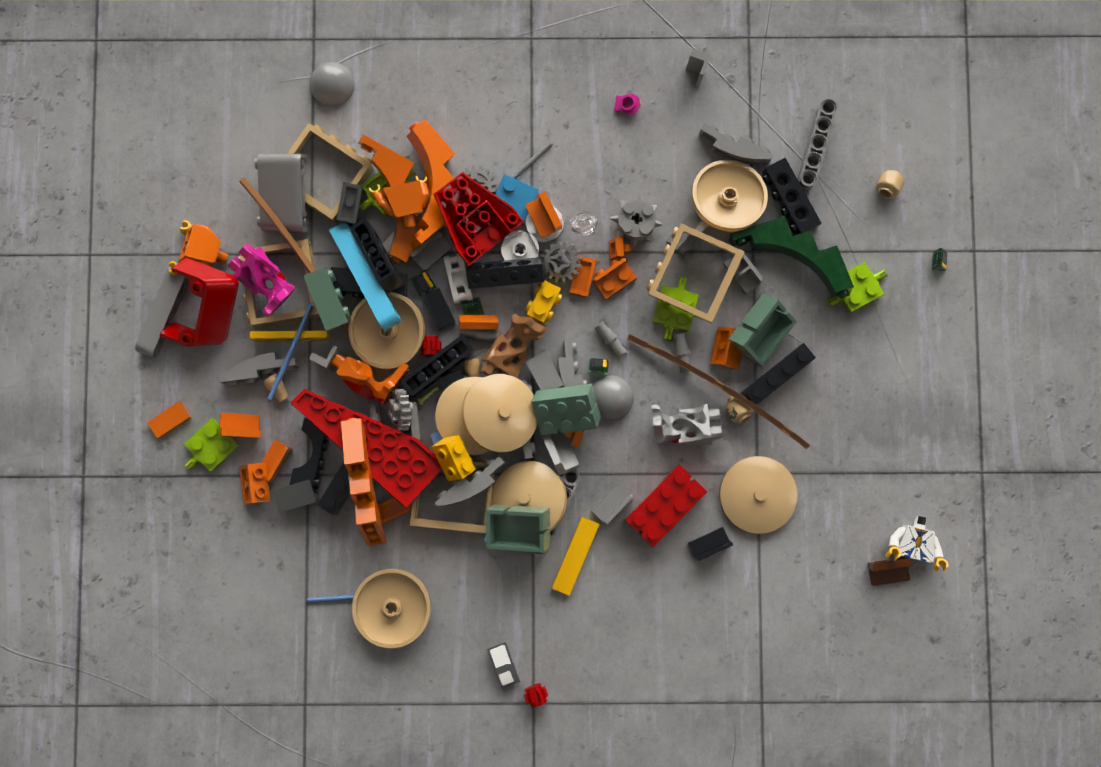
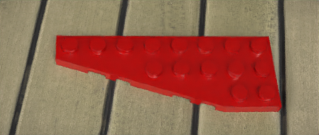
(395, 459)

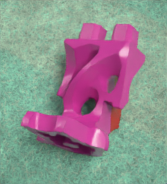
(261, 269)

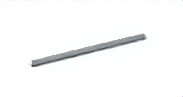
(529, 162)

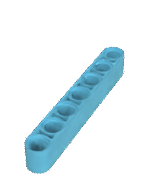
(371, 289)

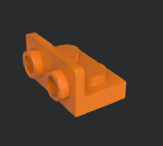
(614, 278)
(254, 483)

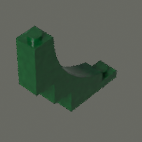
(777, 237)

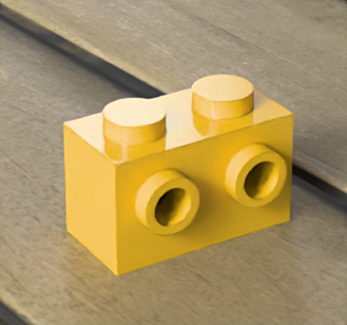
(541, 307)
(453, 458)

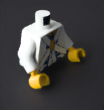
(917, 544)

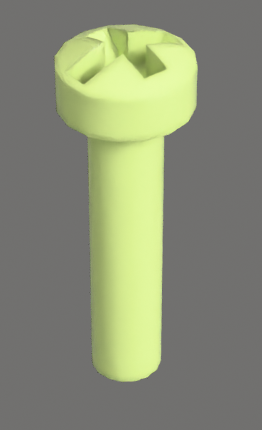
(420, 400)

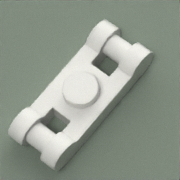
(457, 278)

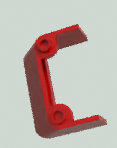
(216, 307)

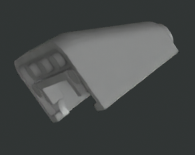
(283, 190)

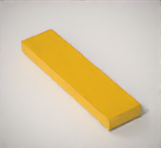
(289, 335)
(575, 556)

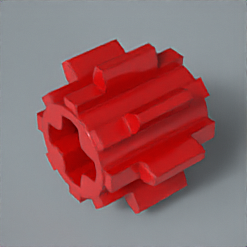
(430, 346)
(536, 695)

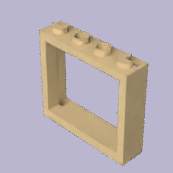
(332, 140)
(668, 253)
(249, 298)
(449, 525)

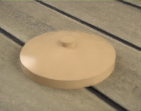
(729, 195)
(390, 347)
(499, 413)
(449, 416)
(532, 486)
(758, 494)
(391, 608)

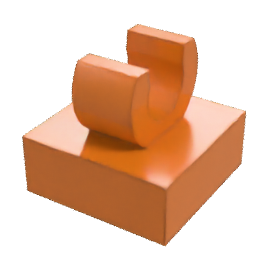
(617, 248)
(577, 436)

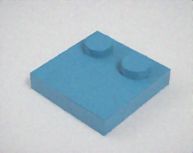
(516, 194)

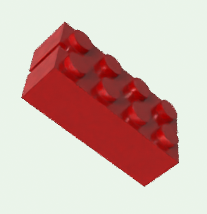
(665, 505)

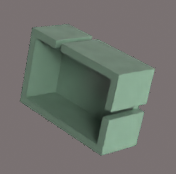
(327, 298)
(762, 330)
(566, 409)
(517, 528)

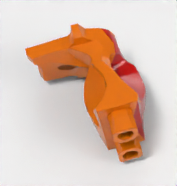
(360, 379)

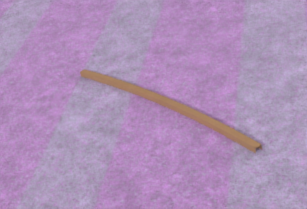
(284, 232)
(728, 390)

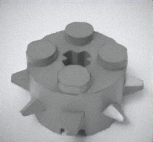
(626, 225)

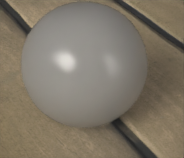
(331, 84)
(613, 397)

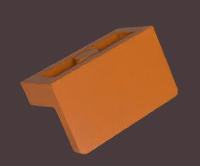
(544, 215)
(724, 351)
(239, 425)
(276, 459)

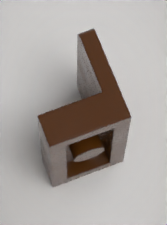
(889, 571)

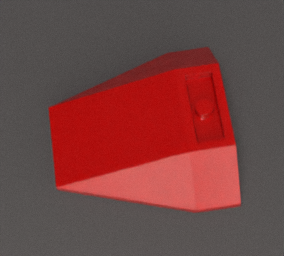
(474, 217)

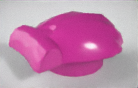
(627, 104)

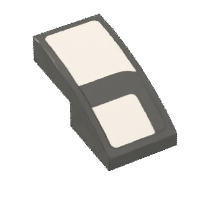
(503, 665)

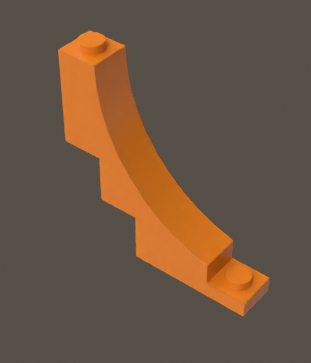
(434, 155)
(394, 171)
(360, 481)

